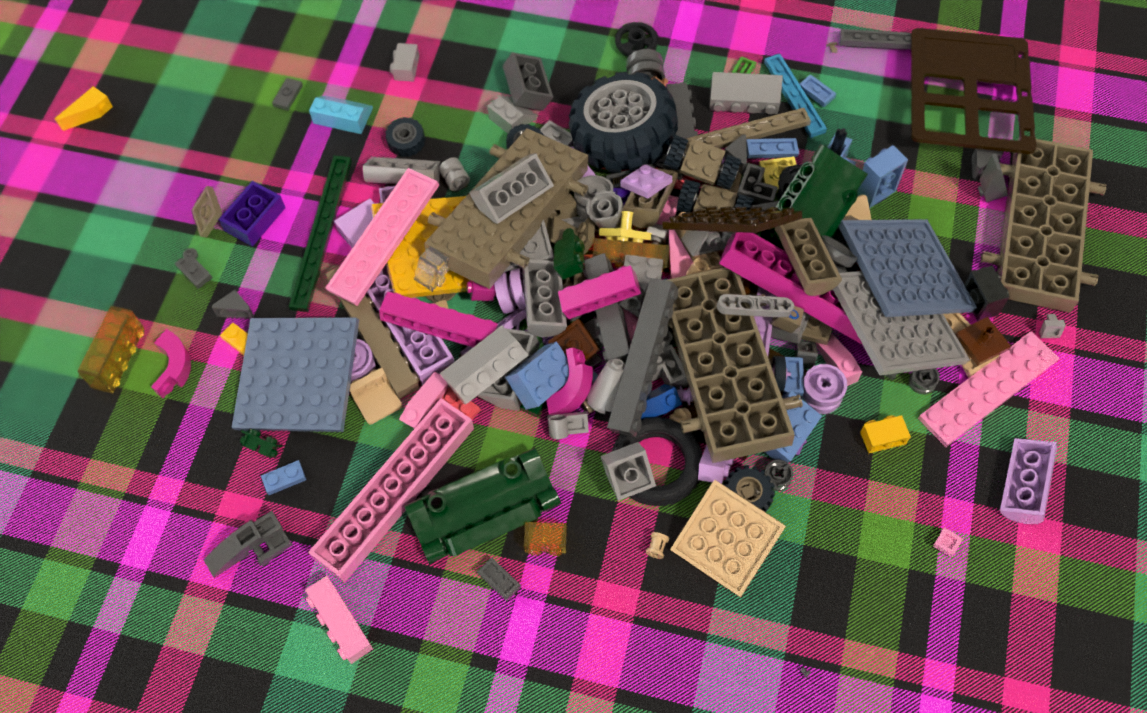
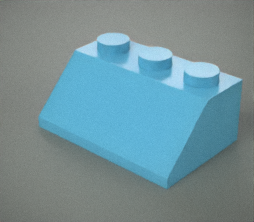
(340, 113)

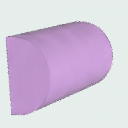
(1028, 481)

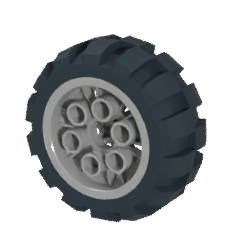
(623, 121)

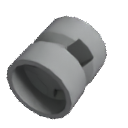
(454, 174)

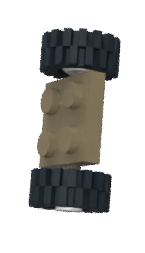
(702, 162)
(709, 196)

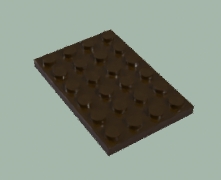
(732, 220)

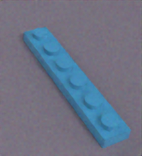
(794, 94)

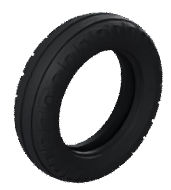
(690, 448)

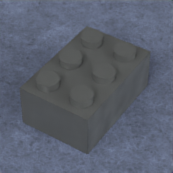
(527, 81)

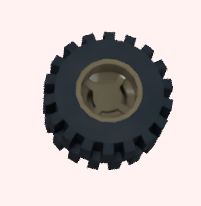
(752, 486)

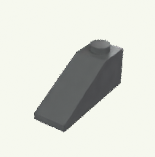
(992, 181)

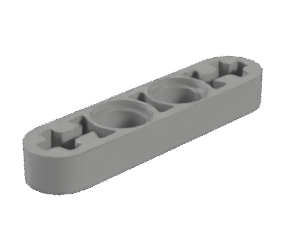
(754, 302)

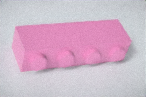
(338, 619)

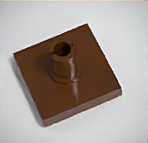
(577, 337)
(982, 341)

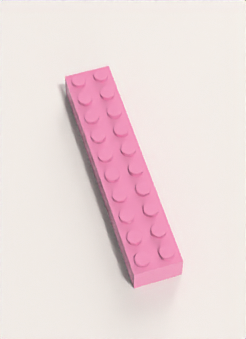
(392, 487)

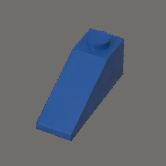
(661, 401)

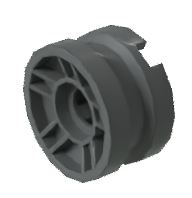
(924, 386)
(782, 467)

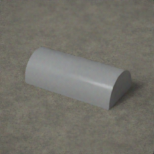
(391, 170)
(542, 299)

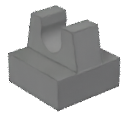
(1052, 327)

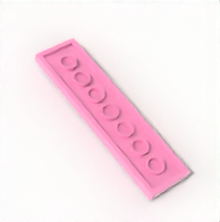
(382, 236)
(988, 389)

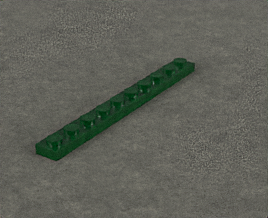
(320, 234)

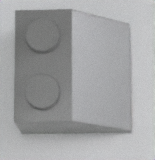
(507, 115)
(628, 470)

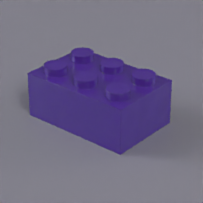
(252, 213)

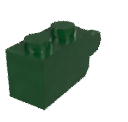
(569, 255)

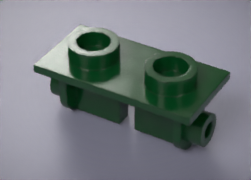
(267, 444)

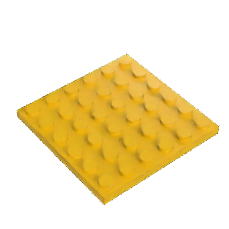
(405, 258)

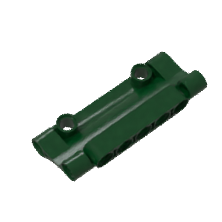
(822, 192)
(482, 506)

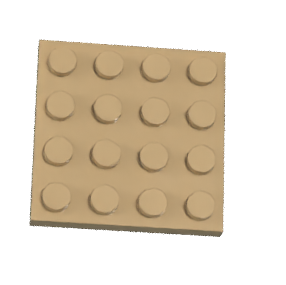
(728, 538)

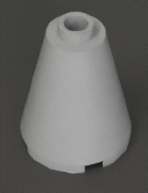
(605, 209)
(605, 387)

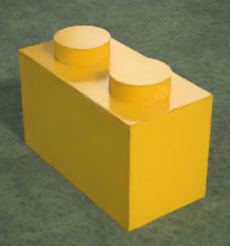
(885, 433)

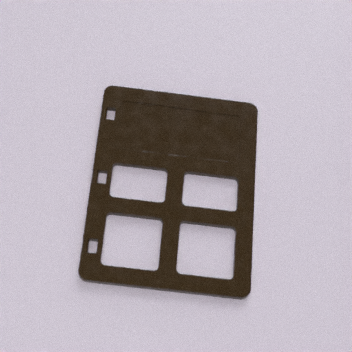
(971, 60)

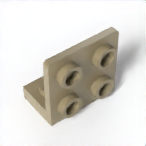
(584, 231)

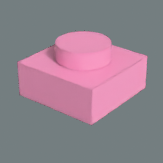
(947, 542)

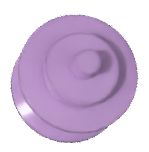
(685, 395)

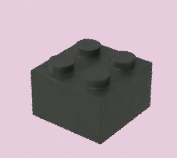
(986, 292)

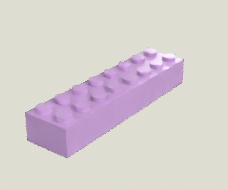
(423, 351)

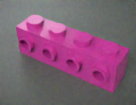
(599, 292)

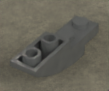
(240, 542)

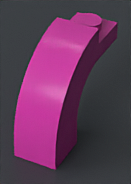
(178, 366)
(576, 387)

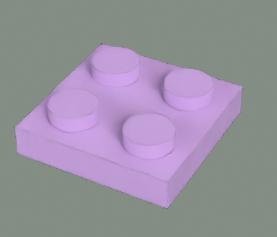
(646, 181)

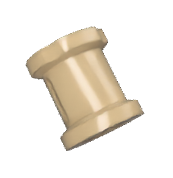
(657, 545)

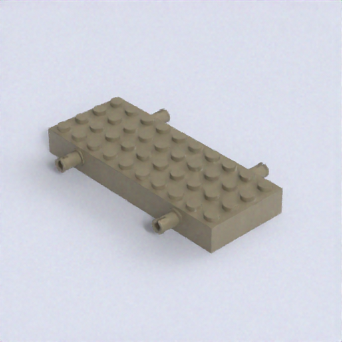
(1046, 225)
(486, 249)
(728, 370)

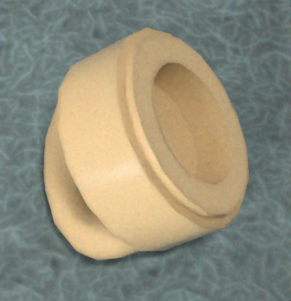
(680, 414)

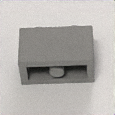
(405, 62)

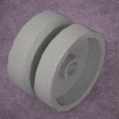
(595, 185)

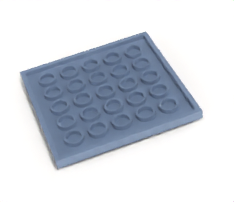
(906, 267)
(296, 374)

